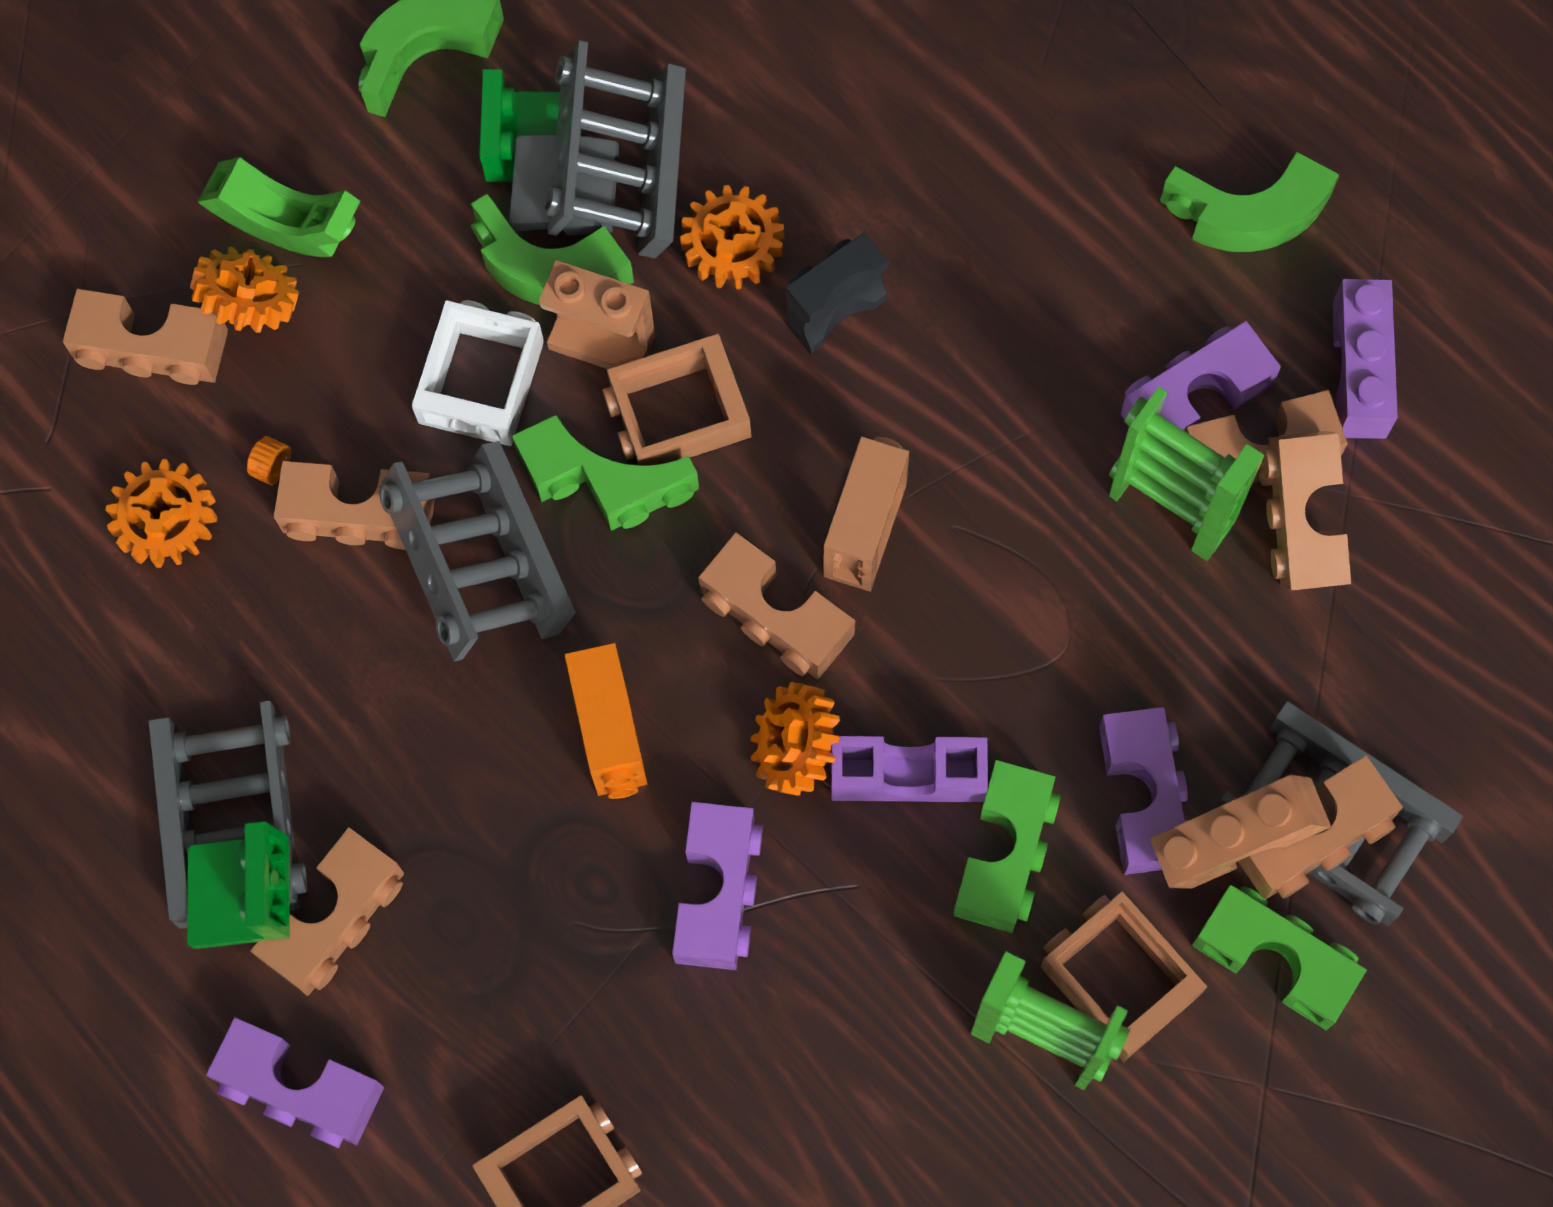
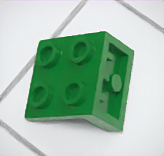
(510, 115)
(239, 889)

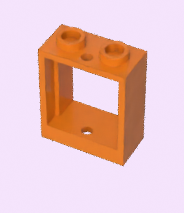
(606, 721)

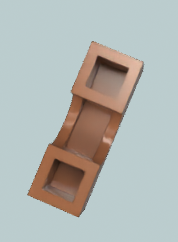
(184, 348)
(1294, 416)
(1297, 469)
(310, 507)
(806, 636)
(1356, 806)
(1253, 823)
(363, 882)

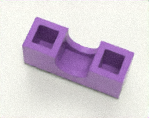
(1230, 363)
(1368, 370)
(1143, 746)
(939, 772)
(714, 931)
(251, 1067)

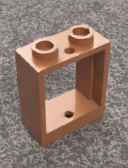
(666, 366)
(866, 512)
(1098, 917)
(597, 1124)

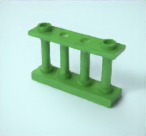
(1183, 473)
(1048, 1022)

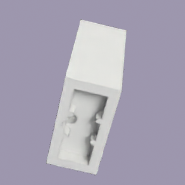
(467, 416)

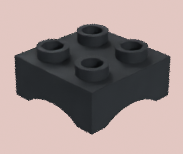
(835, 289)

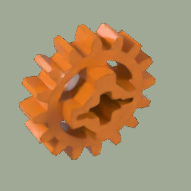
(749, 248)
(244, 289)
(176, 528)
(795, 738)

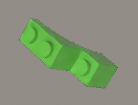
(621, 490)

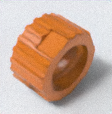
(267, 459)

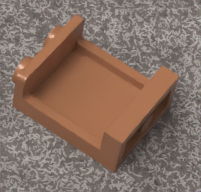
(597, 317)

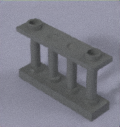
(658, 137)
(505, 518)
(178, 797)
(1425, 814)

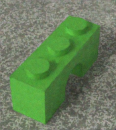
(996, 890)
(1321, 973)

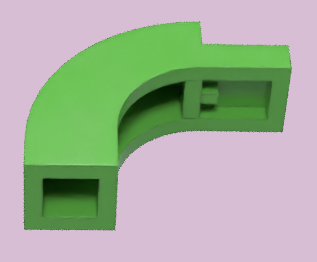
(418, 28)
(278, 213)
(1256, 219)
(526, 268)

